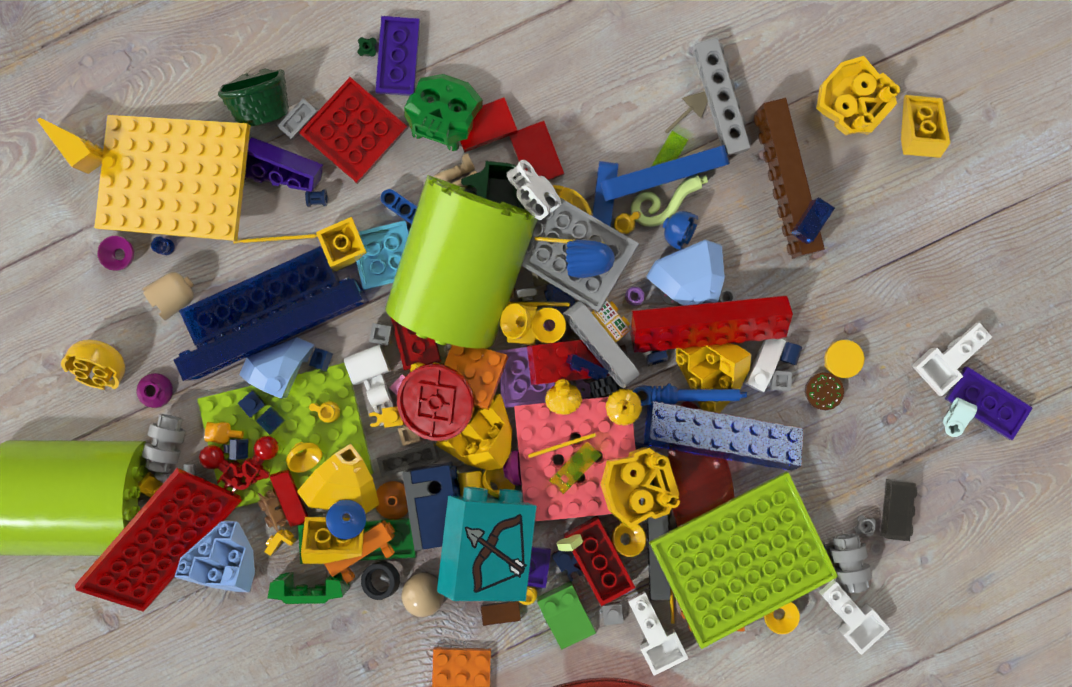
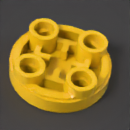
(844, 358)

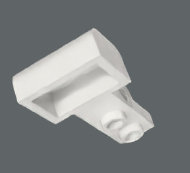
(369, 368)
(941, 368)
(861, 625)
(662, 648)

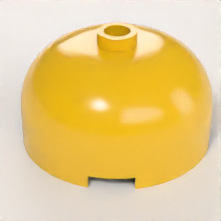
(93, 353)

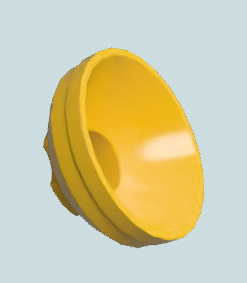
(510, 321)
(538, 329)
(304, 460)
(497, 477)
(636, 543)
(786, 623)

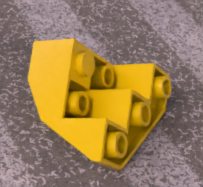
(714, 368)
(485, 439)
(338, 479)

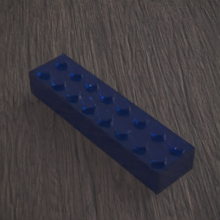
(258, 296)
(723, 436)

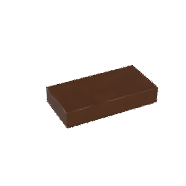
(500, 613)

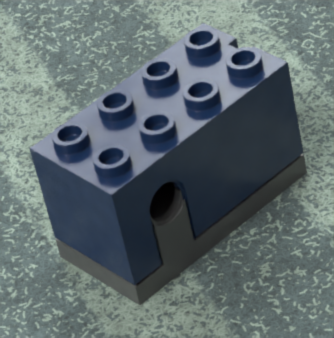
(428, 505)

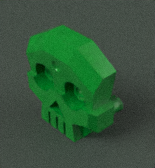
(438, 119)

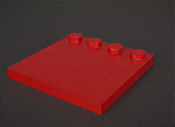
(353, 130)

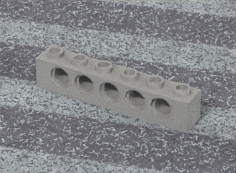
(715, 50)

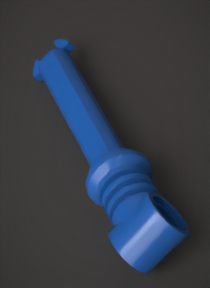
(671, 394)

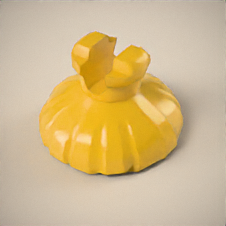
(563, 398)
(615, 405)

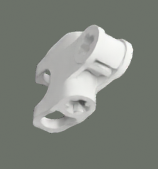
(533, 189)

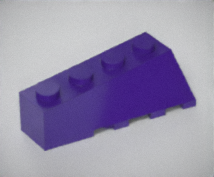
(280, 166)

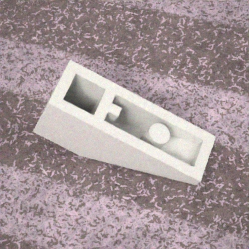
(764, 364)

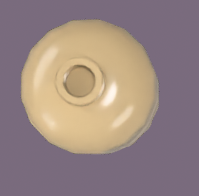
(169, 294)

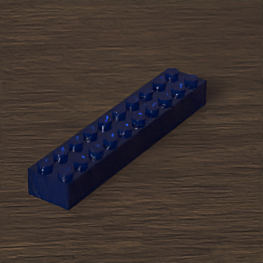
(270, 330)

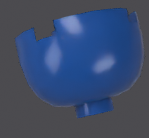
(679, 228)

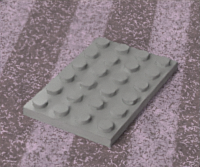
(549, 258)

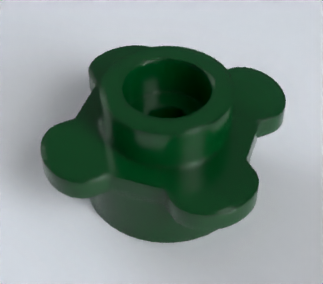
(371, 51)

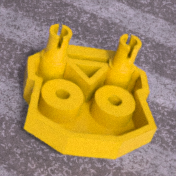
(845, 87)
(624, 491)

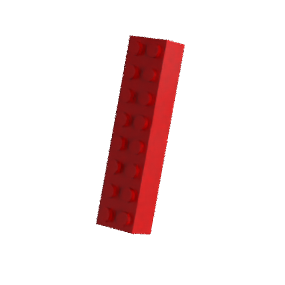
(710, 324)

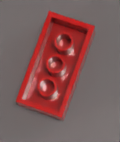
(549, 362)
(600, 562)

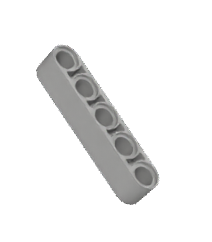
(601, 344)

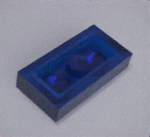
(594, 371)

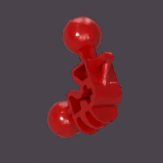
(213, 458)

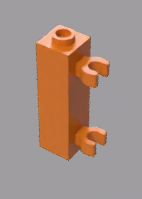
(373, 538)

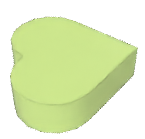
(570, 543)

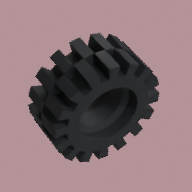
(604, 387)

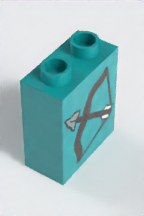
(486, 546)

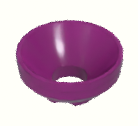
(107, 251)
(163, 390)
(512, 468)

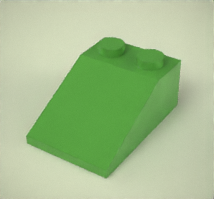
(565, 615)

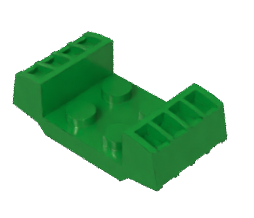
(283, 589)

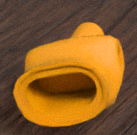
(221, 433)

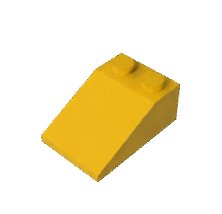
(924, 127)
(77, 151)
(322, 547)

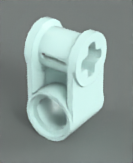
(961, 414)

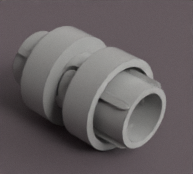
(165, 436)
(852, 572)

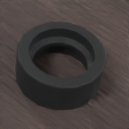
(368, 587)

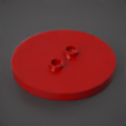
(435, 402)

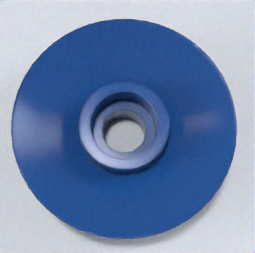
(345, 529)

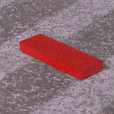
(288, 497)

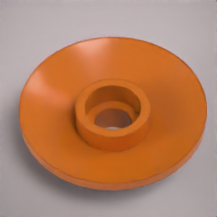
(394, 490)

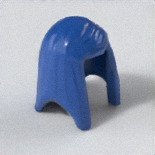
(588, 258)

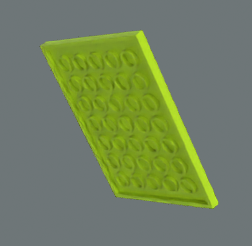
(299, 424)
(743, 559)

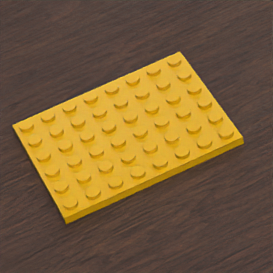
(172, 177)

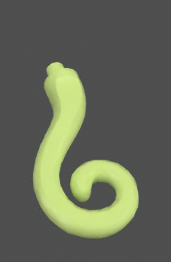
(686, 187)

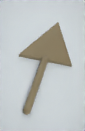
(696, 103)

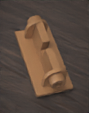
(268, 504)

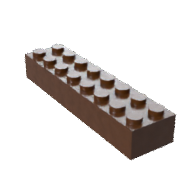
(786, 172)

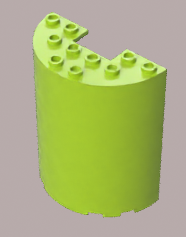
(459, 265)
(67, 495)

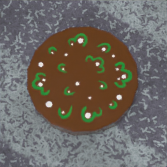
(824, 391)

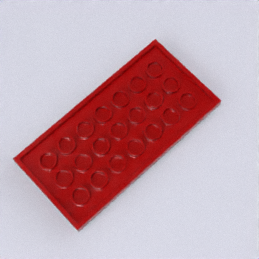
(151, 545)

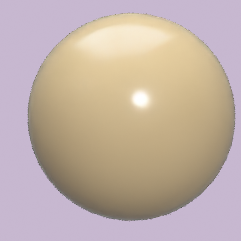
(421, 595)

